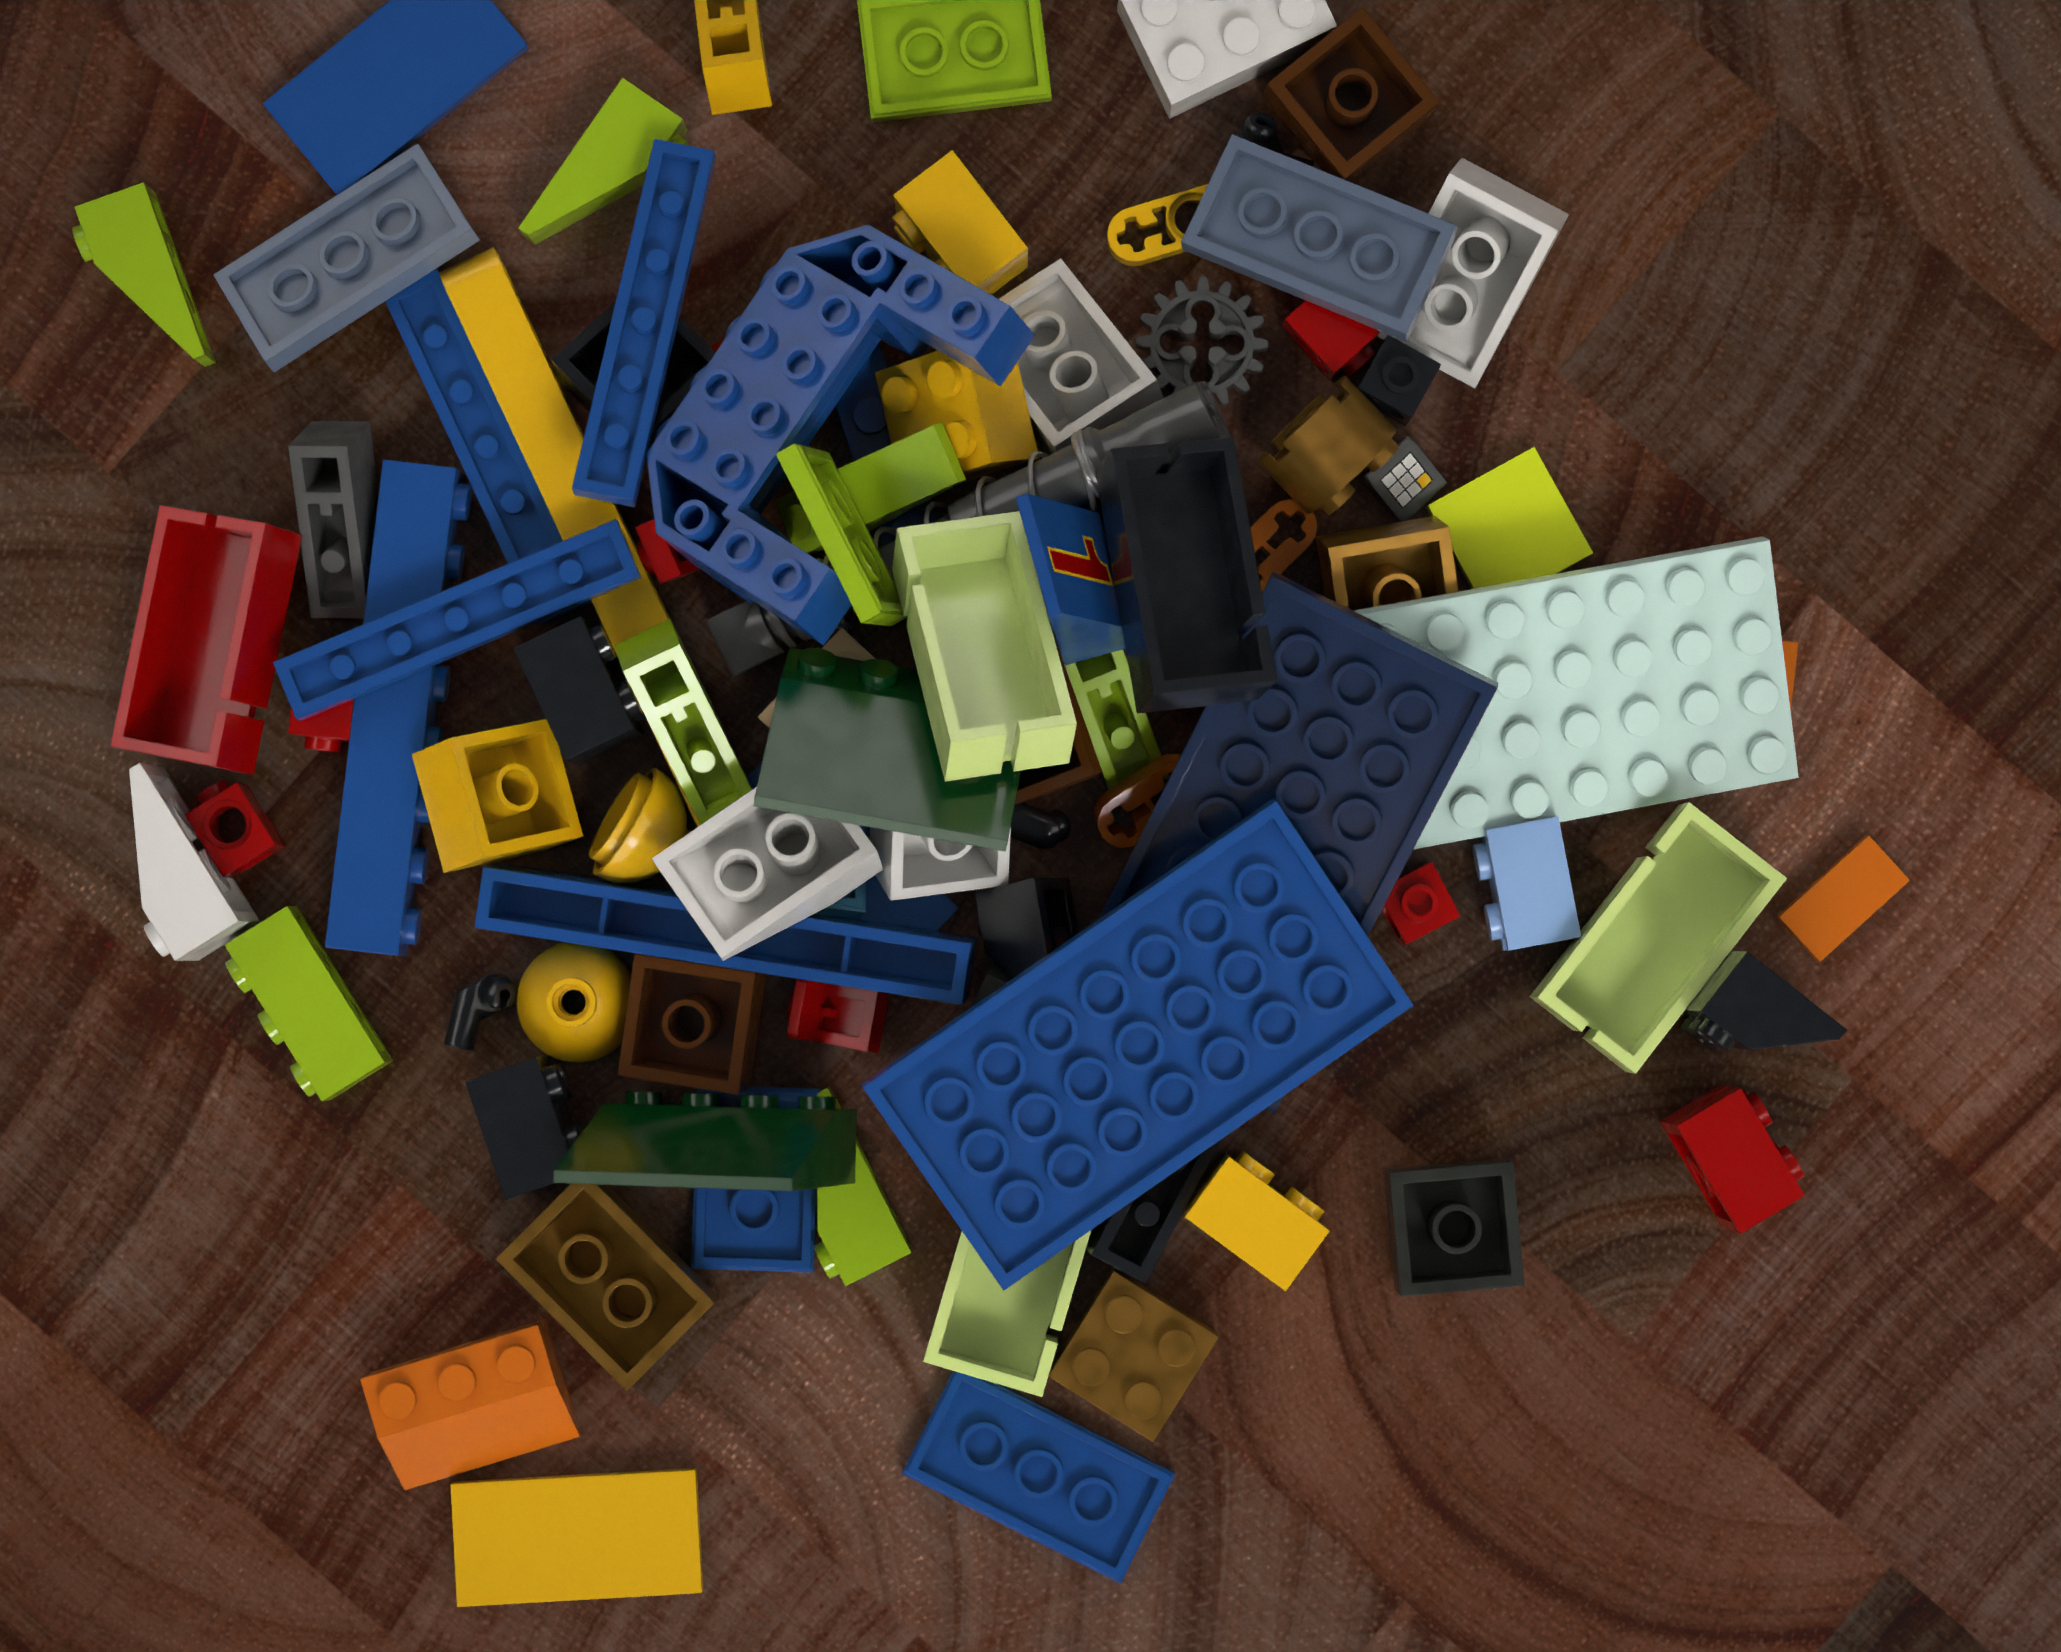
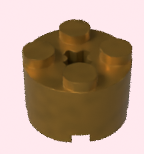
(1329, 448)

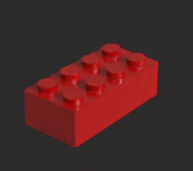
(206, 639)

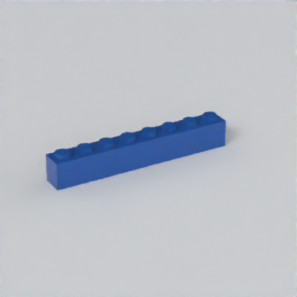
(382, 796)
(658, 925)

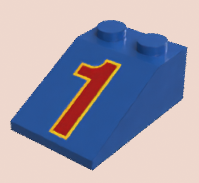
(1073, 576)

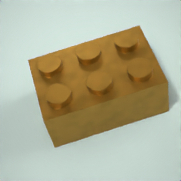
(608, 1279)

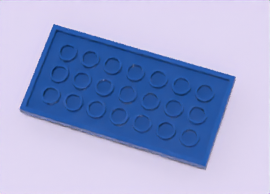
(1137, 1044)

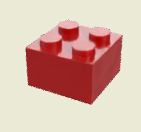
(1734, 1157)

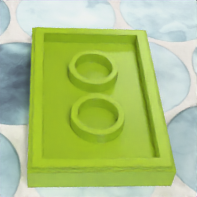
(952, 56)
(842, 534)

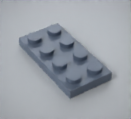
(1319, 237)
(345, 258)

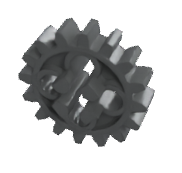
(1227, 320)

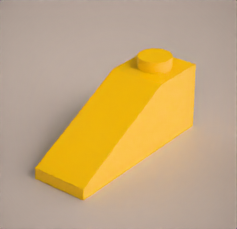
(732, 55)

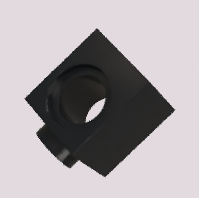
(1398, 379)

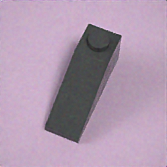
(335, 513)

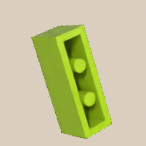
(306, 1004)

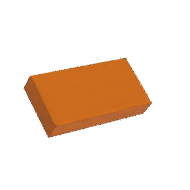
(1842, 898)

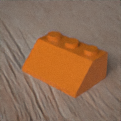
(471, 1405)

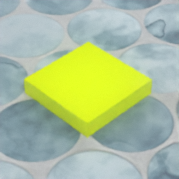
(1511, 524)

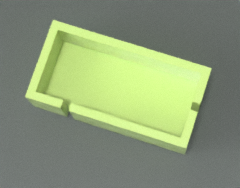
(983, 646)
(1658, 937)
(1003, 1332)

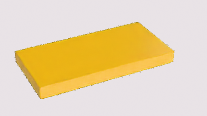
(576, 1537)

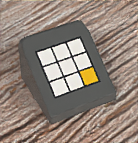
(1405, 481)

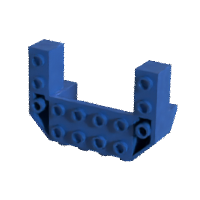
(777, 386)

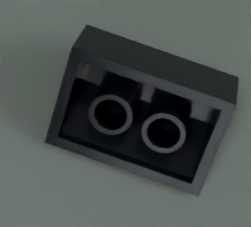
(1754, 1010)

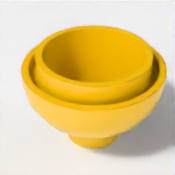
(637, 827)
(603, 982)

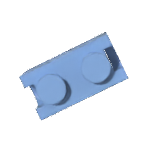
(1527, 884)

